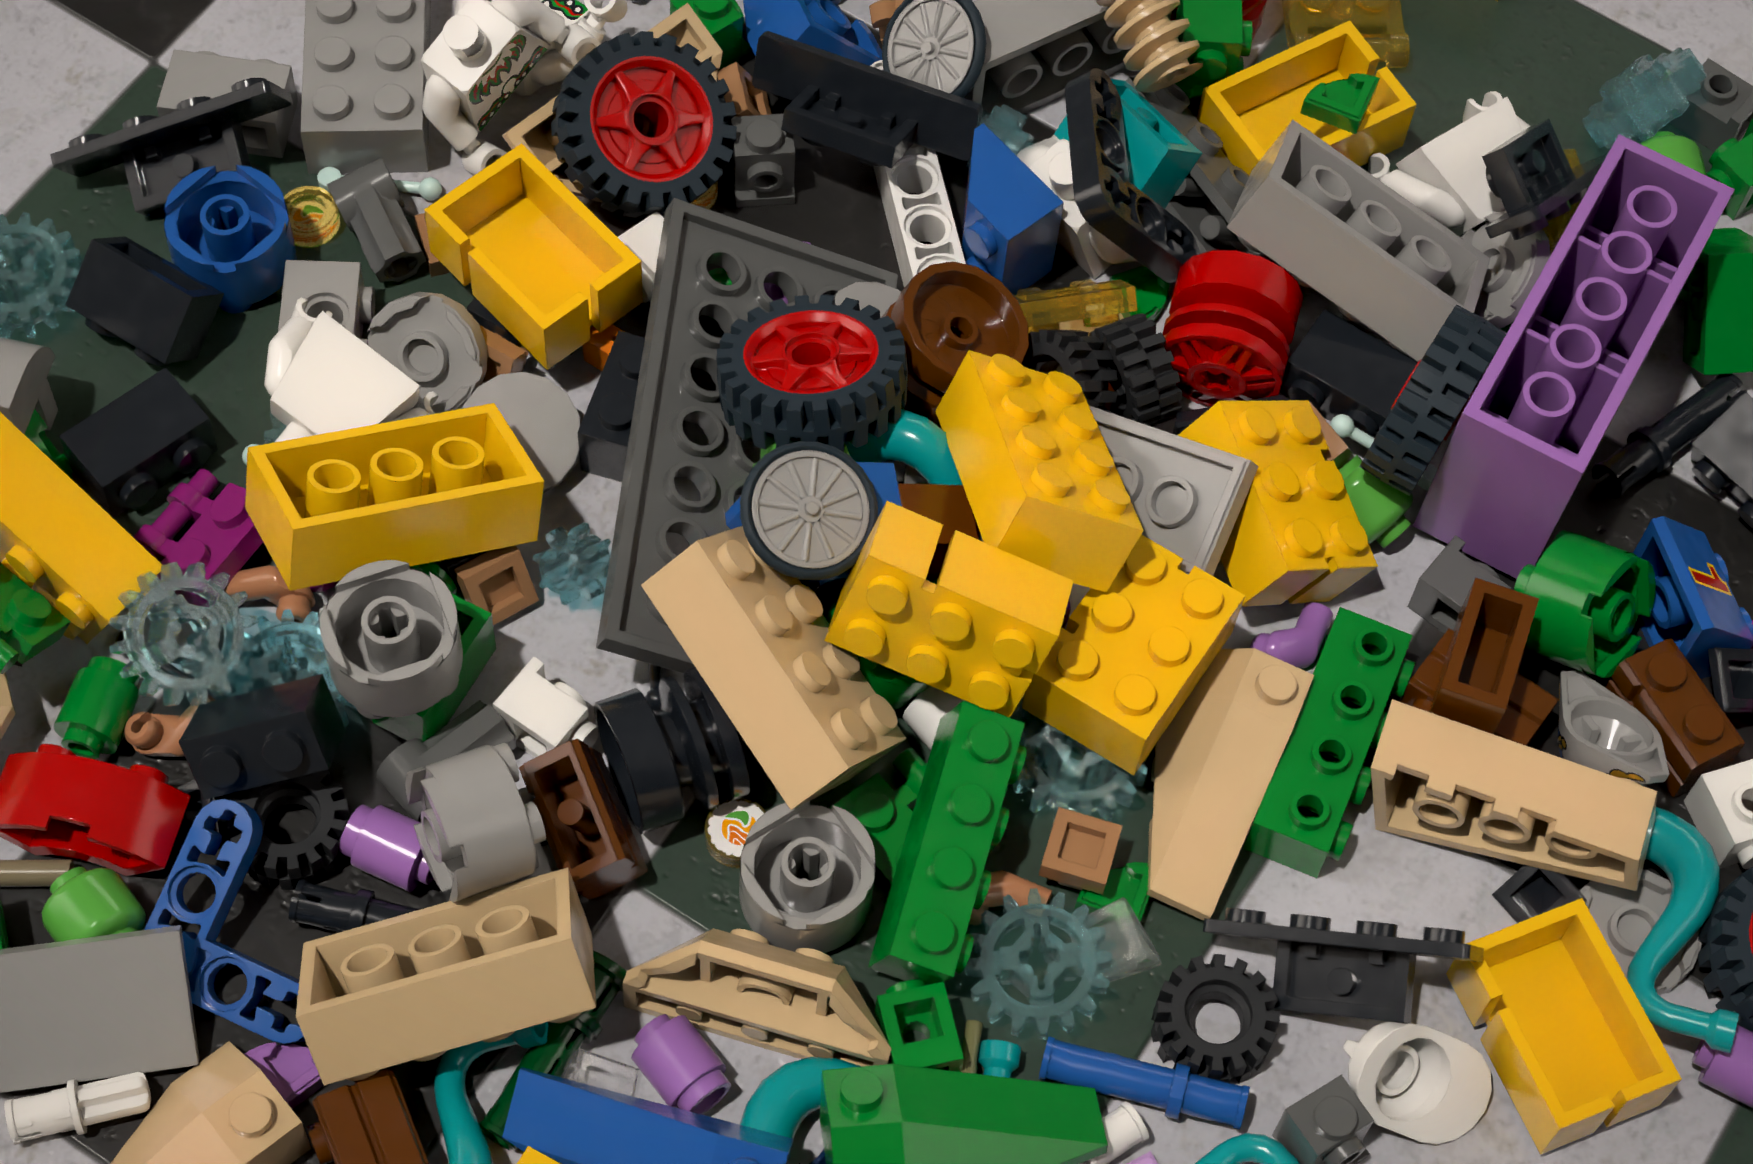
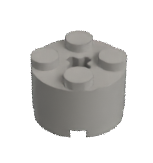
(392, 639)
(475, 821)
(815, 845)

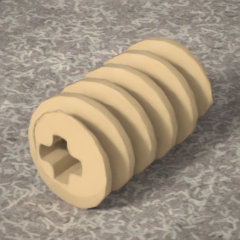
(1152, 41)

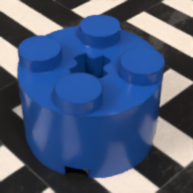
(230, 233)

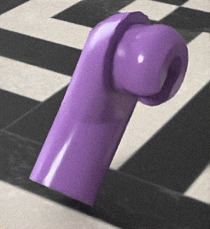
(1299, 644)

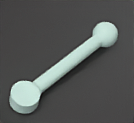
(428, 188)
(1344, 427)

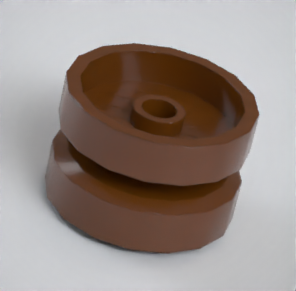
(944, 316)

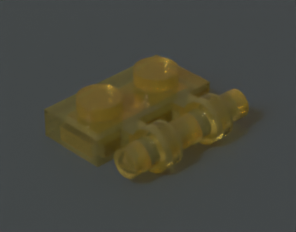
(1084, 299)

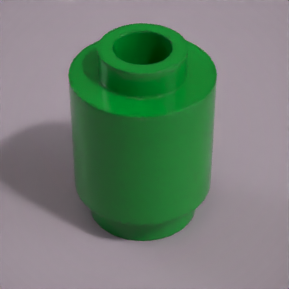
(97, 708)

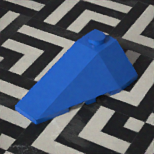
(813, 23)
(602, 1126)

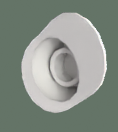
(1419, 1081)

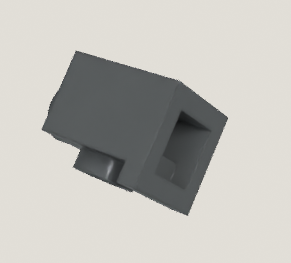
(1718, 109)
(762, 161)
(1446, 585)
(1326, 1126)

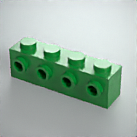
(1329, 742)
(948, 846)

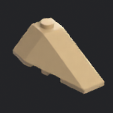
(1215, 773)
(218, 1116)

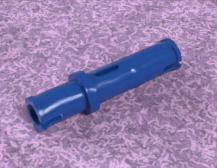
(1145, 1083)

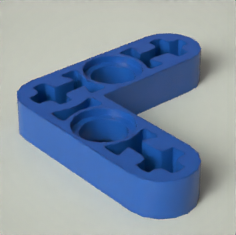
(202, 951)

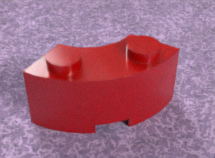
(89, 809)

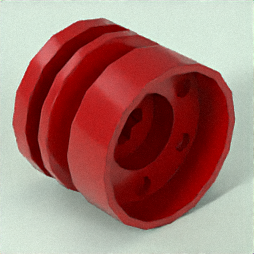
(1231, 326)

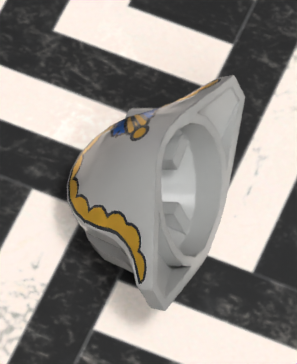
(1607, 732)

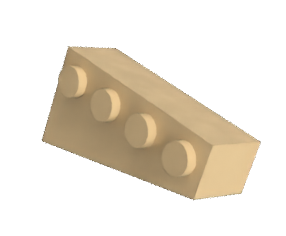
(1507, 800)

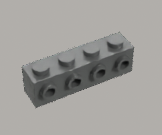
(1212, 186)

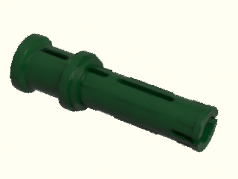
(560, 1045)

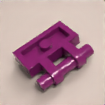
(219, 538)

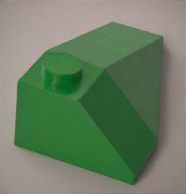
(955, 1118)

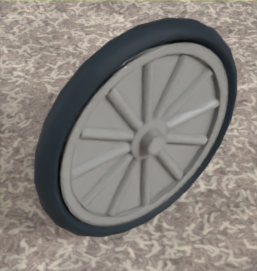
(936, 44)
(808, 510)

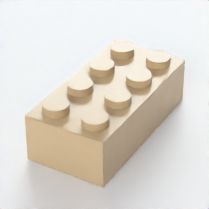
(768, 665)
(446, 977)

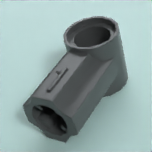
(375, 213)
(471, 729)

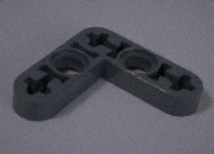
(1103, 184)

